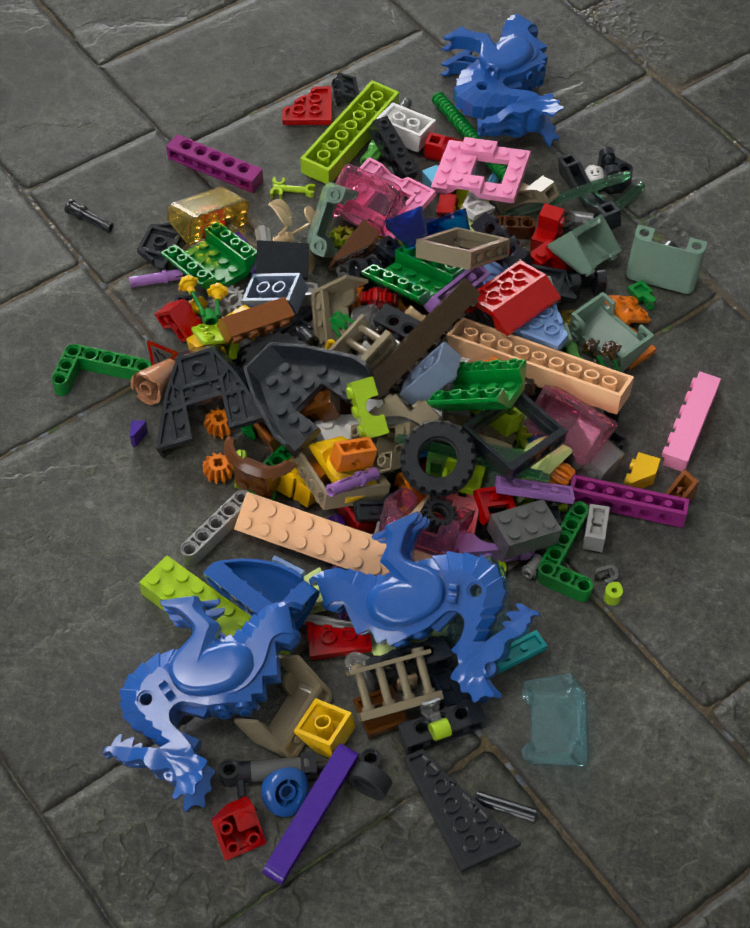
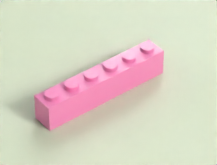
(691, 422)

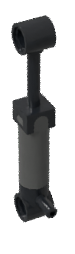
(258, 770)

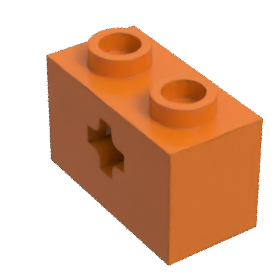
(353, 454)

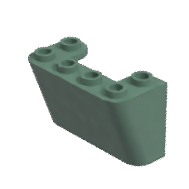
(665, 264)
(600, 323)

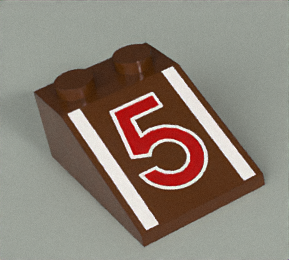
(360, 242)

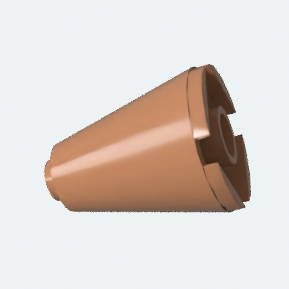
(152, 381)

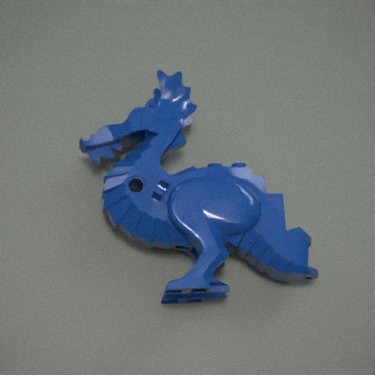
(502, 80)
(427, 598)
(200, 679)

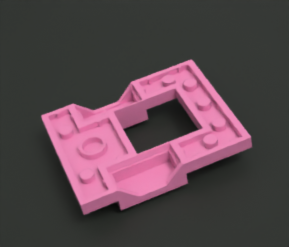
(460, 161)
(416, 192)

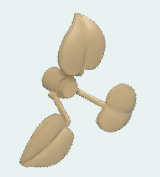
(285, 215)

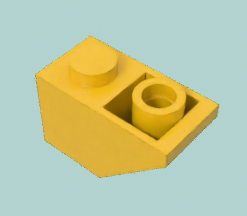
(643, 471)

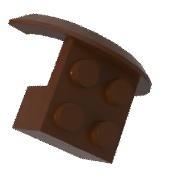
(324, 404)
(254, 474)

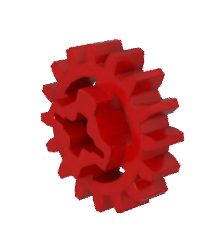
(378, 297)

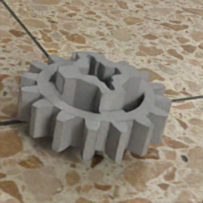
(231, 301)

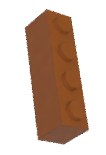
(255, 320)

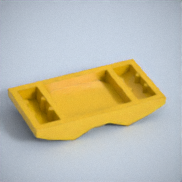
(322, 453)

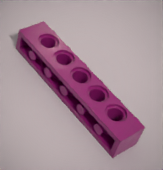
(214, 163)
(631, 501)

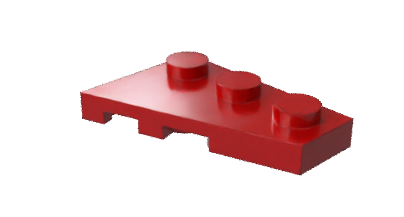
(335, 642)

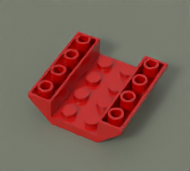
(516, 297)

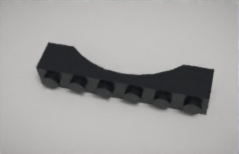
(575, 175)

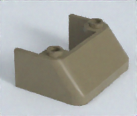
(328, 300)
(302, 688)

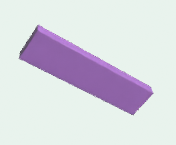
(535, 489)

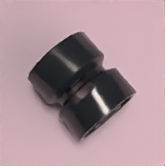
(357, 265)

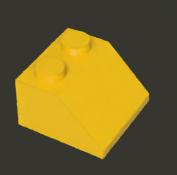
(325, 727)

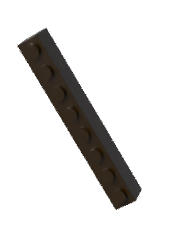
(424, 336)

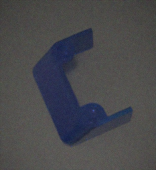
(413, 224)

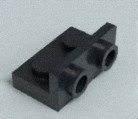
(344, 88)

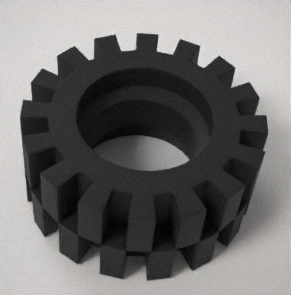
(441, 507)

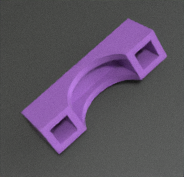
(477, 547)

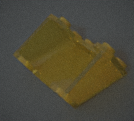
(197, 211)

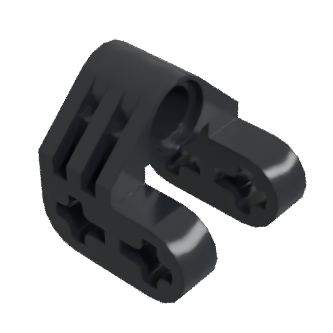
(613, 166)
(596, 281)

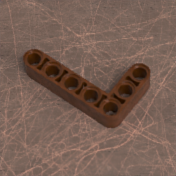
(520, 226)

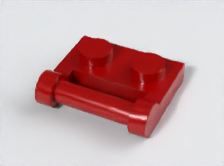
(488, 498)

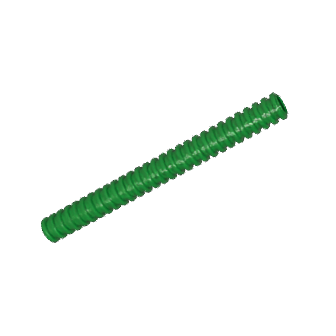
(463, 127)

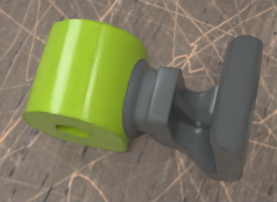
(613, 588)
(438, 726)

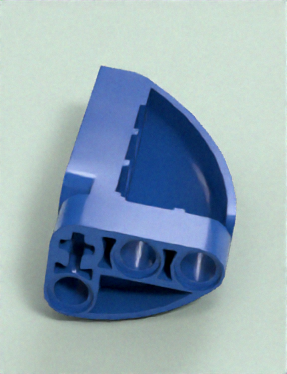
(260, 583)

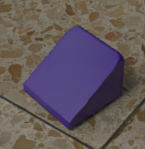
(138, 431)

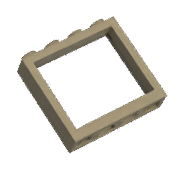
(483, 248)
(315, 485)

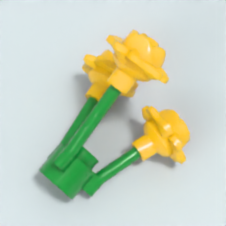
(199, 305)

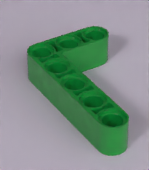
(93, 360)
(555, 567)

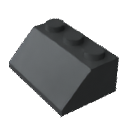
(602, 465)

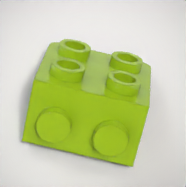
(211, 335)

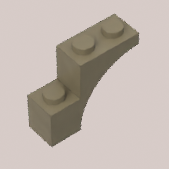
(540, 191)
(395, 406)

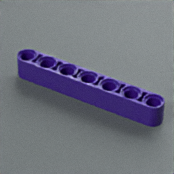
(310, 814)

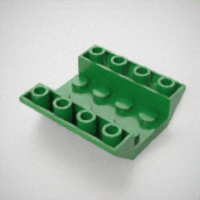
(218, 259)
(412, 276)
(483, 386)

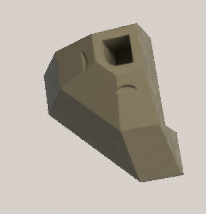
(387, 448)

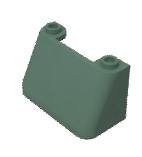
(317, 236)
(587, 246)

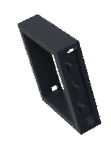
(538, 416)

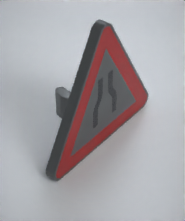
(158, 352)

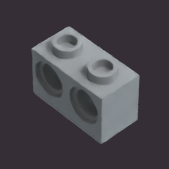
(596, 528)

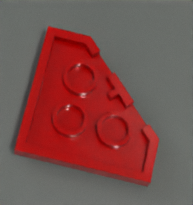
(310, 109)

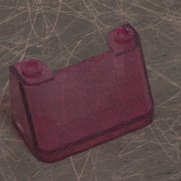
(376, 199)
(585, 425)
(448, 538)

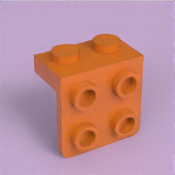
(629, 310)

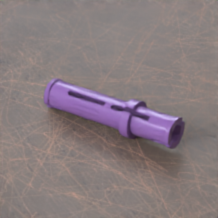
(154, 278)
(359, 479)

